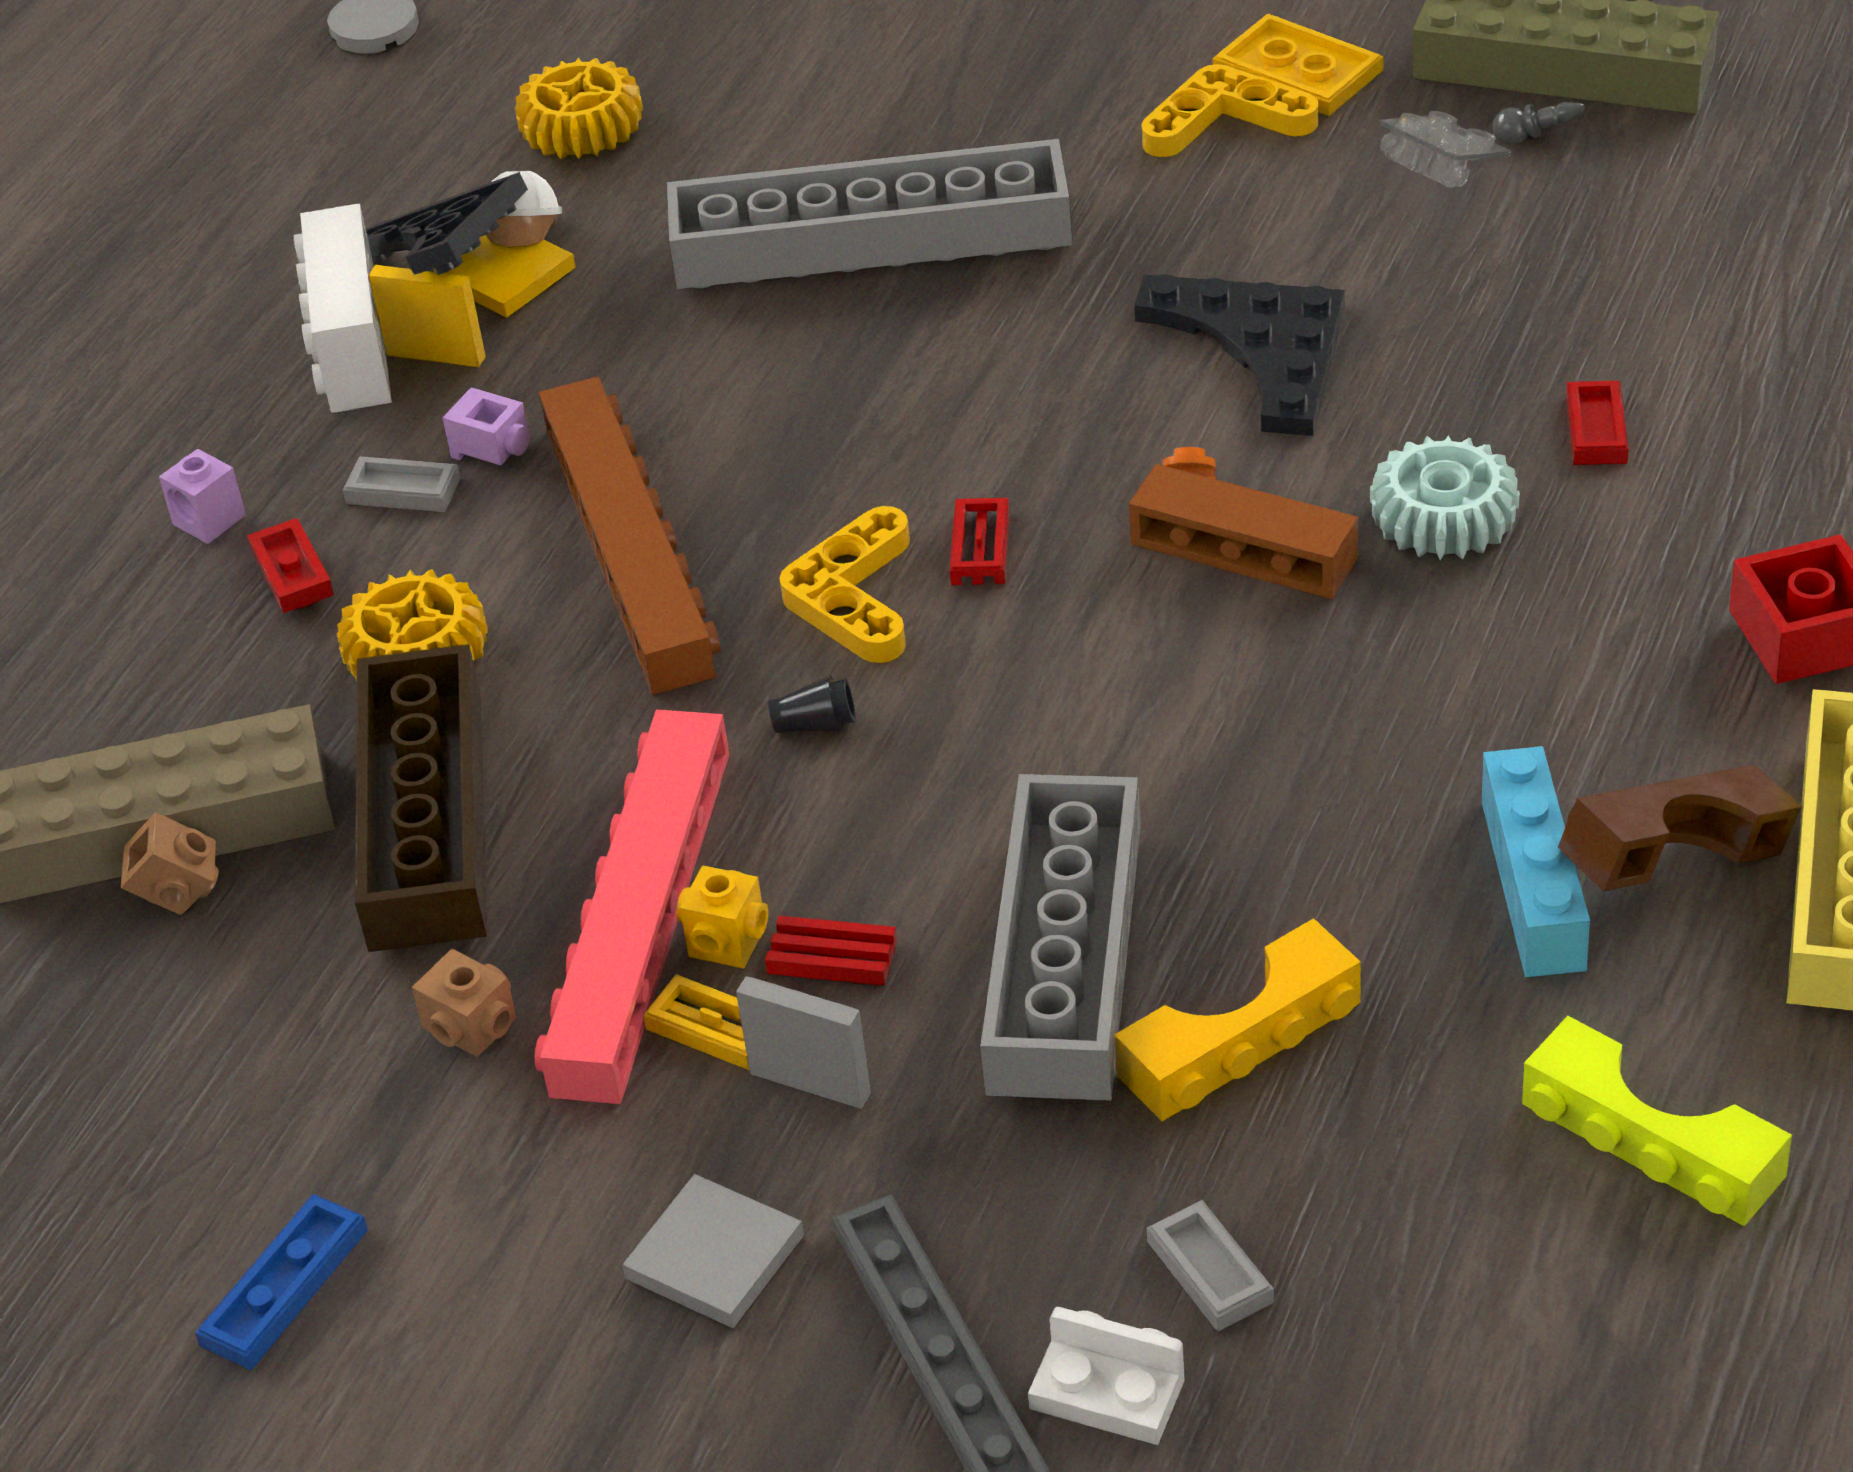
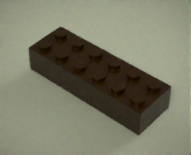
(419, 799)

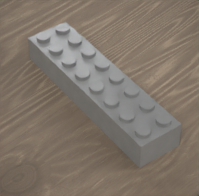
(868, 214)

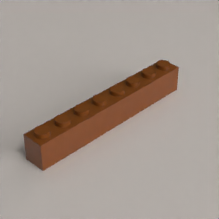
(628, 537)

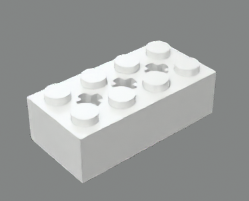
(340, 309)

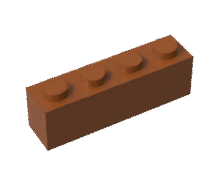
(1244, 531)

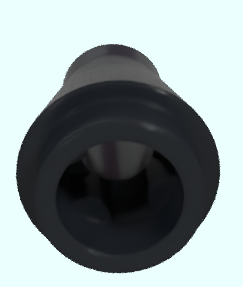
(816, 707)

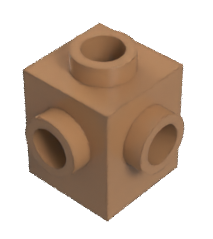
(169, 864)
(464, 1002)

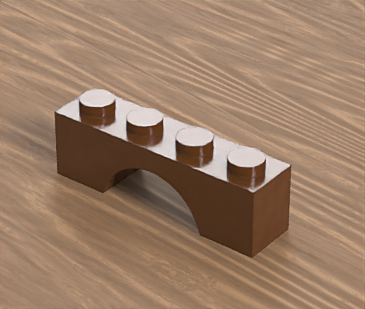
(1729, 811)

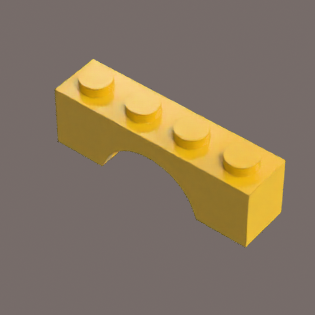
(1182, 1057)

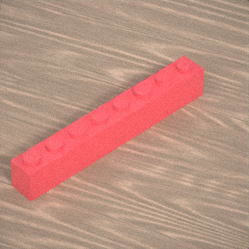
(633, 909)

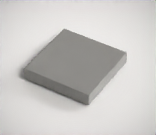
(804, 1041)
(713, 1250)

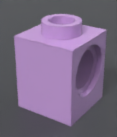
(202, 496)

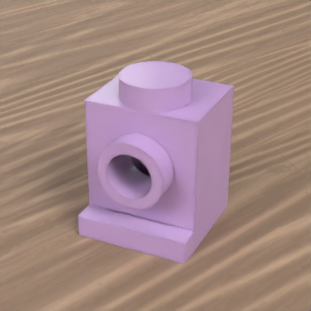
(486, 427)

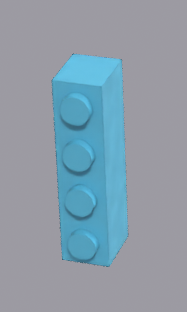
(1535, 874)

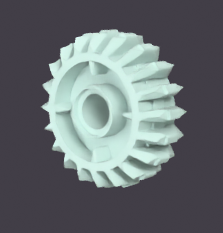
(1444, 497)

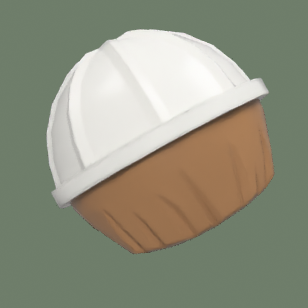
(534, 213)

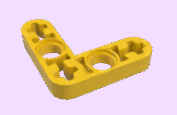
(1226, 91)
(818, 585)

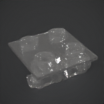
(1437, 146)

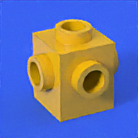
(722, 916)

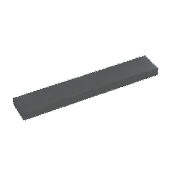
(935, 1340)

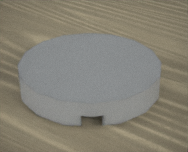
(371, 24)

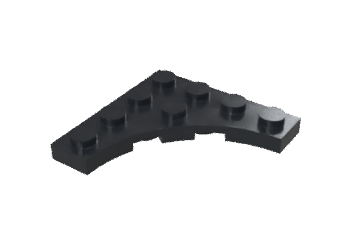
(446, 228)
(1272, 328)

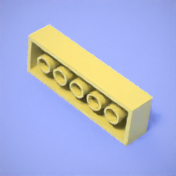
(1824, 875)

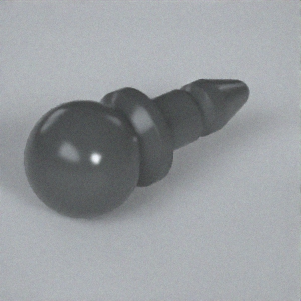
(1516, 125)

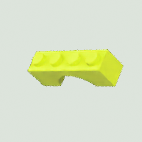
(1720, 1158)

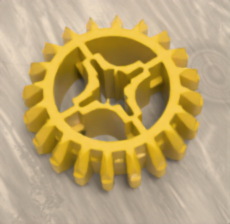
(578, 108)
(410, 617)

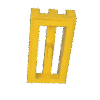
(699, 1028)

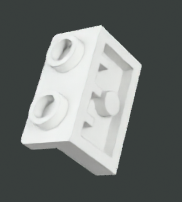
(1108, 1375)

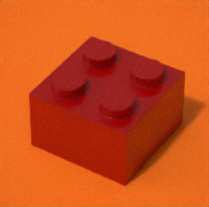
(1797, 607)

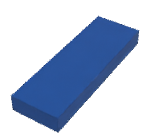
(281, 1281)

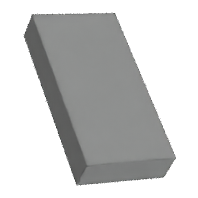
(401, 484)
(1210, 1265)

